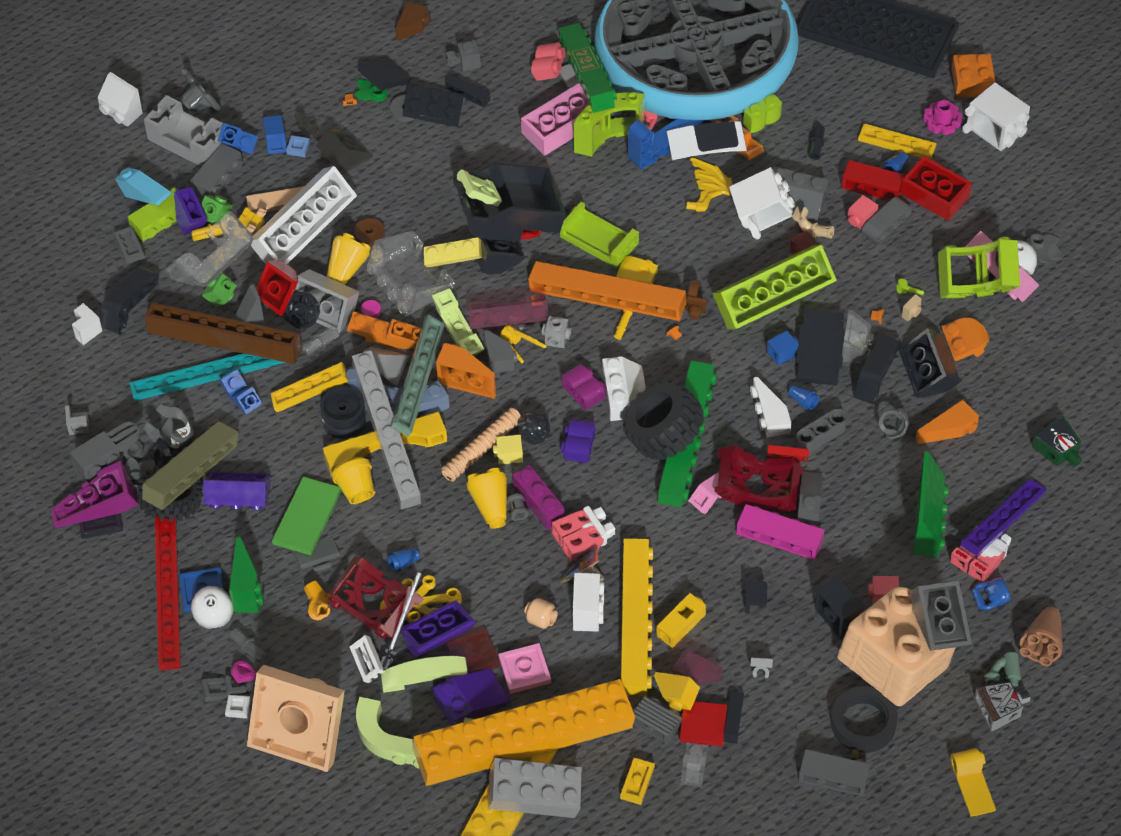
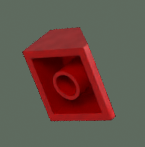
(277, 285)

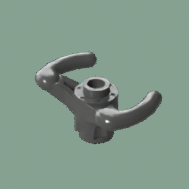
(197, 95)

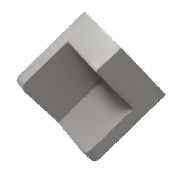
(76, 422)

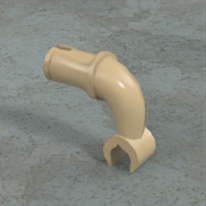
(814, 229)

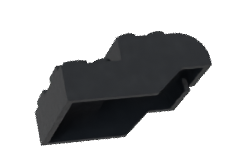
(527, 202)

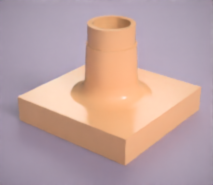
(295, 717)

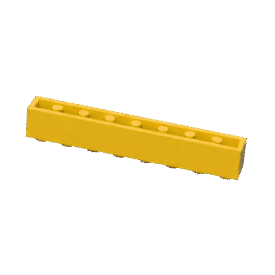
(635, 617)

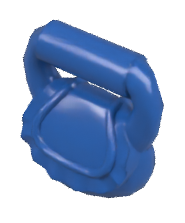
(996, 591)

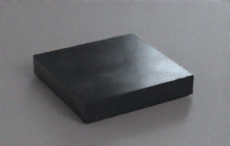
(383, 74)
(101, 526)

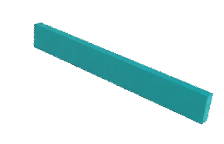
(197, 375)

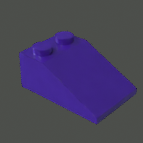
(470, 696)

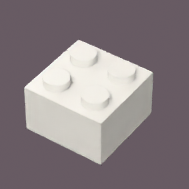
(587, 602)

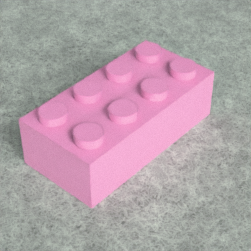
(554, 121)

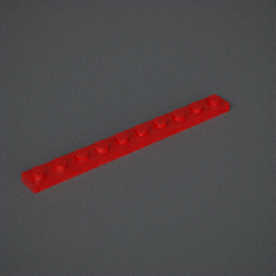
(167, 594)

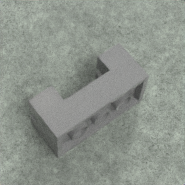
(182, 132)

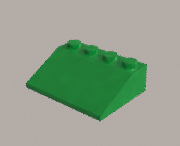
(930, 509)

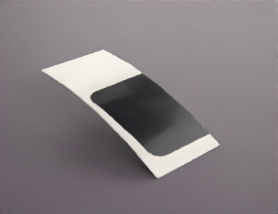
(706, 139)

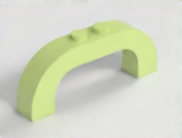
(377, 741)

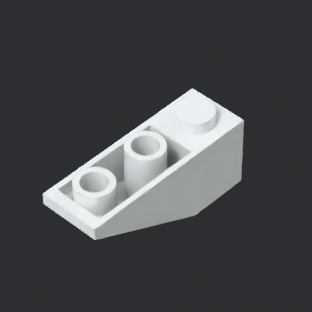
(773, 411)

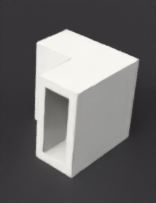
(86, 324)

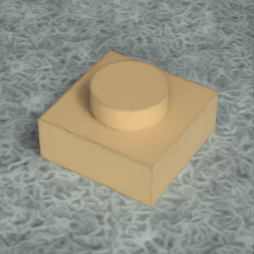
(912, 308)

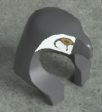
(176, 431)

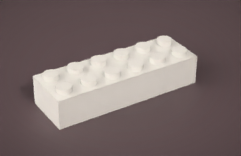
(303, 217)

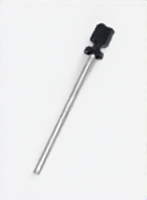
(386, 660)

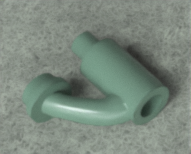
(1012, 670)

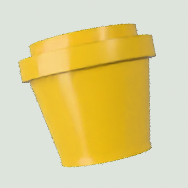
(354, 479)

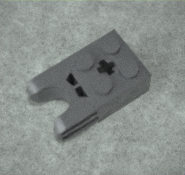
(106, 450)

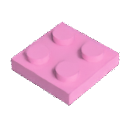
(524, 668)

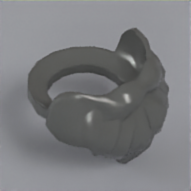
(902, 423)

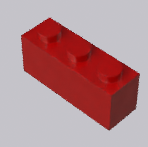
(872, 181)

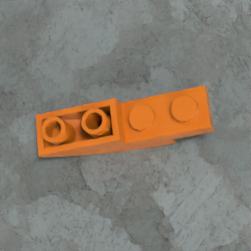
(380, 332)

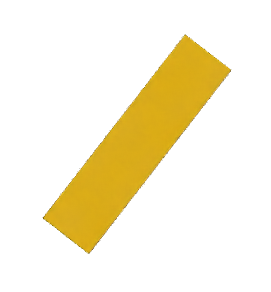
(896, 141)
(309, 387)

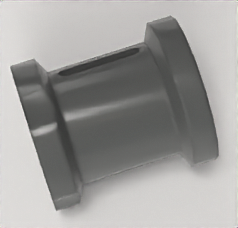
(517, 507)

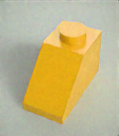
(677, 690)

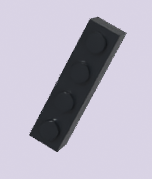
(470, 91)

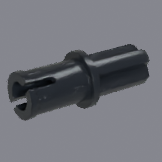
(817, 142)

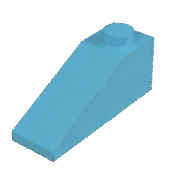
(141, 187)

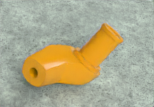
(318, 602)

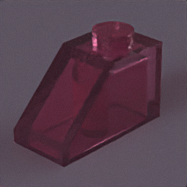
(697, 668)

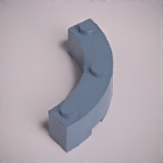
(434, 398)

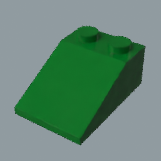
(244, 585)

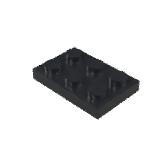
(433, 105)

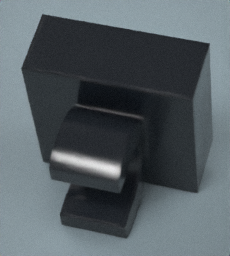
(162, 454)

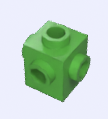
(215, 207)
(219, 290)

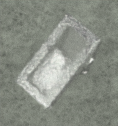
(694, 765)

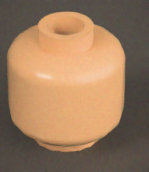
(541, 613)

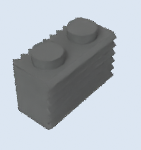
(656, 719)

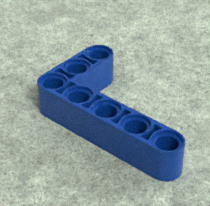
(647, 147)

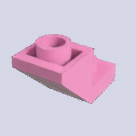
(704, 495)

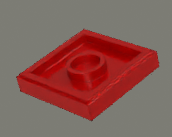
(782, 452)

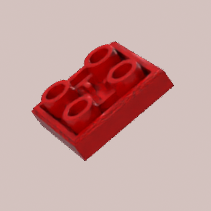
(704, 724)

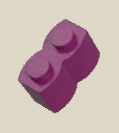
(583, 386)

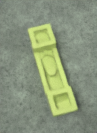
(455, 322)
(422, 671)

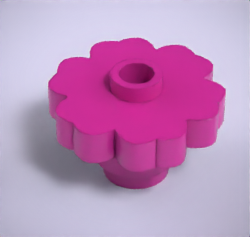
(942, 117)

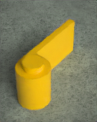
(968, 772)

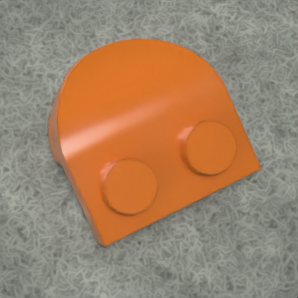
(966, 338)

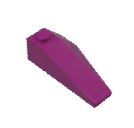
(103, 496)

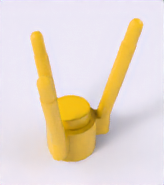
(513, 336)

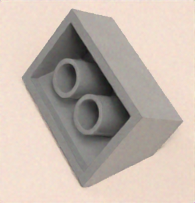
(334, 299)

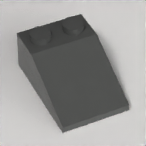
(941, 615)

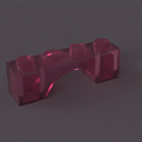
(523, 311)

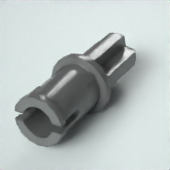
(247, 645)

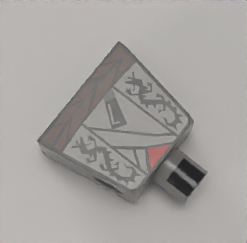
(1000, 703)

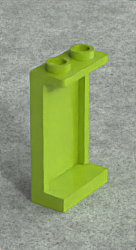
(598, 236)

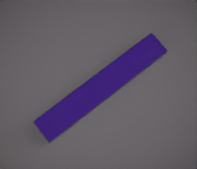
(1003, 517)

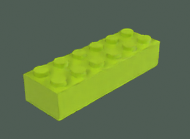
(774, 287)

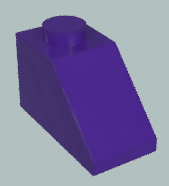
(188, 210)

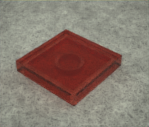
(476, 649)

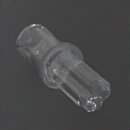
(320, 340)

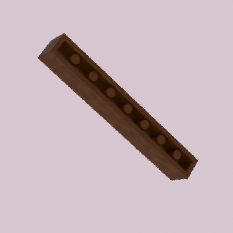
(223, 333)

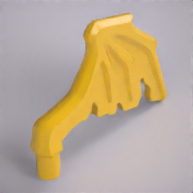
(710, 180)

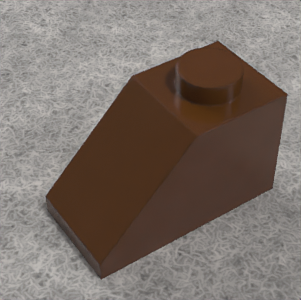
(412, 21)

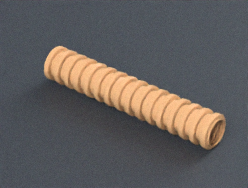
(481, 444)

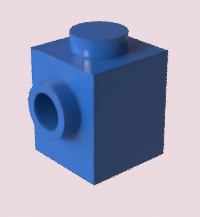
(782, 347)

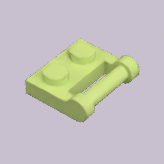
(479, 189)

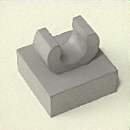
(761, 663)

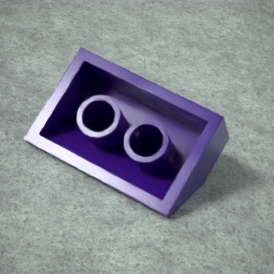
(236, 489)
(436, 628)

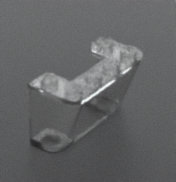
(236, 240)
(402, 273)

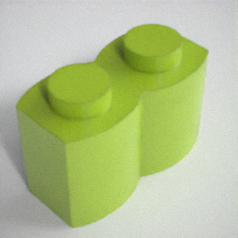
(762, 113)

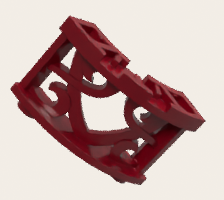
(740, 494)
(365, 574)

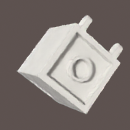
(997, 117)
(762, 201)

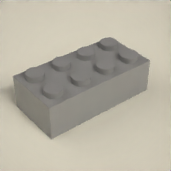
(534, 788)

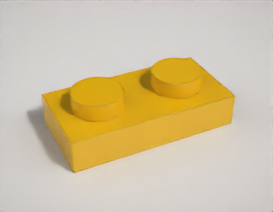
(637, 781)

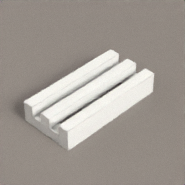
(370, 657)

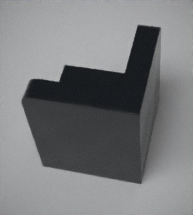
(755, 594)

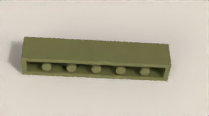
(189, 465)

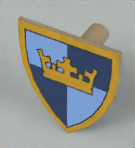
(585, 565)

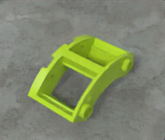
(590, 136)
(1008, 269)

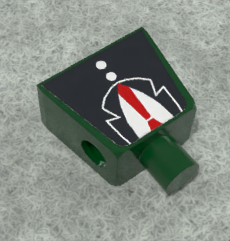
(1058, 443)

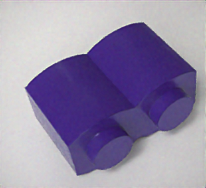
(579, 440)

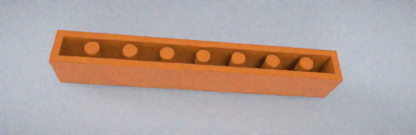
(607, 291)

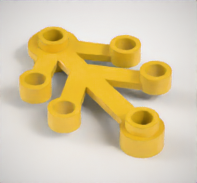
(447, 598)

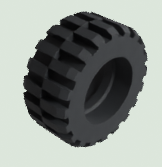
(675, 432)

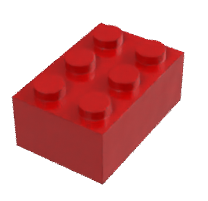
(936, 188)

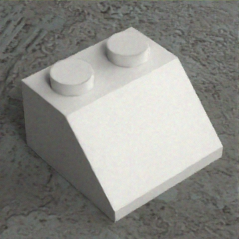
(119, 100)

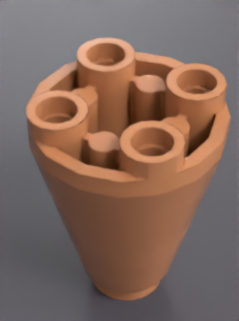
(1043, 638)

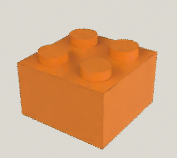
(972, 74)

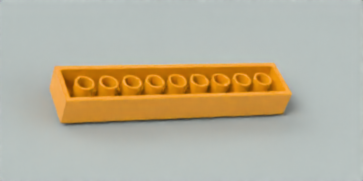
(523, 732)

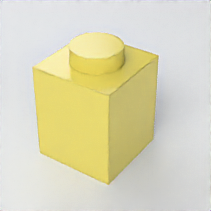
(508, 449)

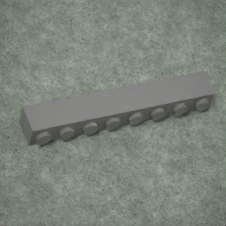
(388, 437)

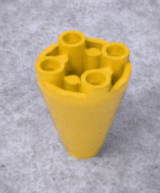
(346, 258)
(490, 495)

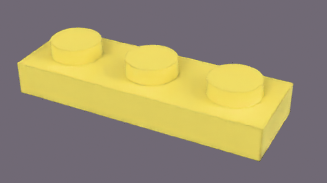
(452, 252)

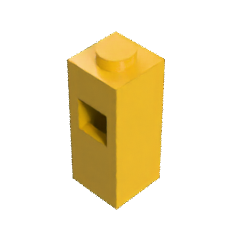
(681, 620)

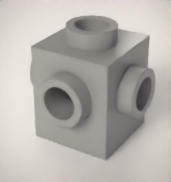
(556, 332)

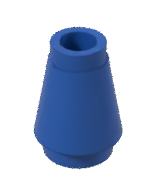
(896, 163)
(806, 398)
(401, 559)

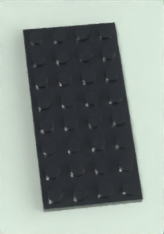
(881, 32)

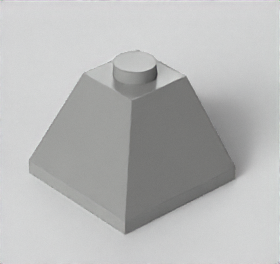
(389, 365)

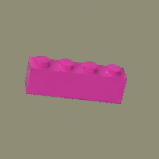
(780, 531)

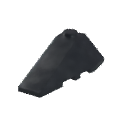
(499, 255)

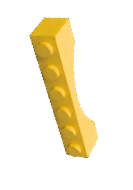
(426, 432)

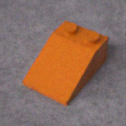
(464, 372)

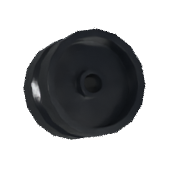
(343, 412)

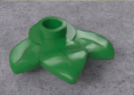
(368, 91)

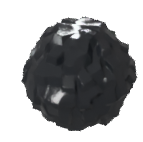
(534, 428)

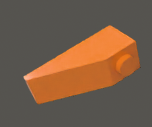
(950, 424)

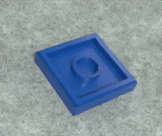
(194, 581)

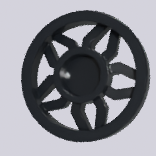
(302, 310)

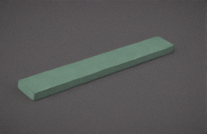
(417, 375)

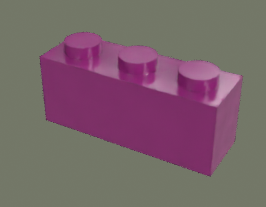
(538, 496)

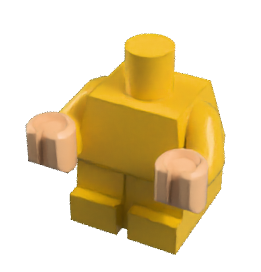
(253, 221)

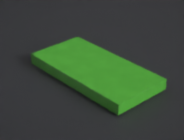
(306, 516)

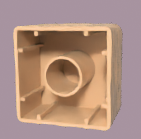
(890, 649)

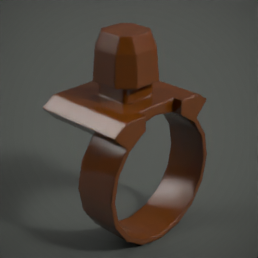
(695, 304)

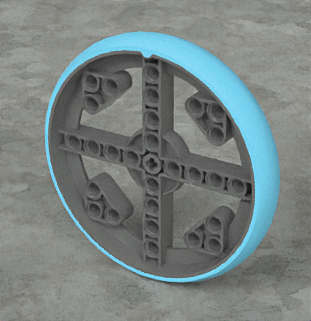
(698, 42)

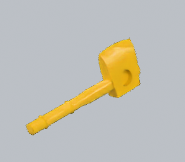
(637, 270)

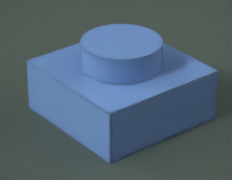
(298, 146)

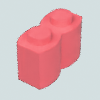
(548, 61)

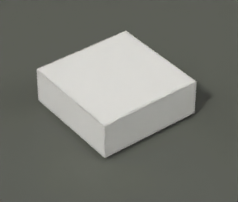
(237, 706)

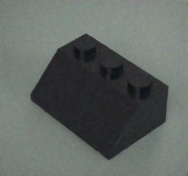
(929, 364)

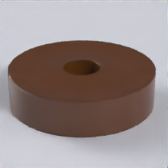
(365, 226)

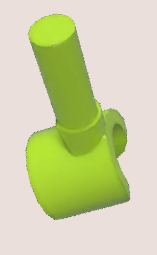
(903, 288)

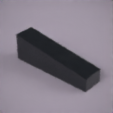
(733, 717)

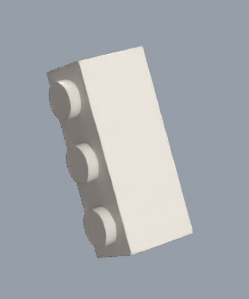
(622, 383)

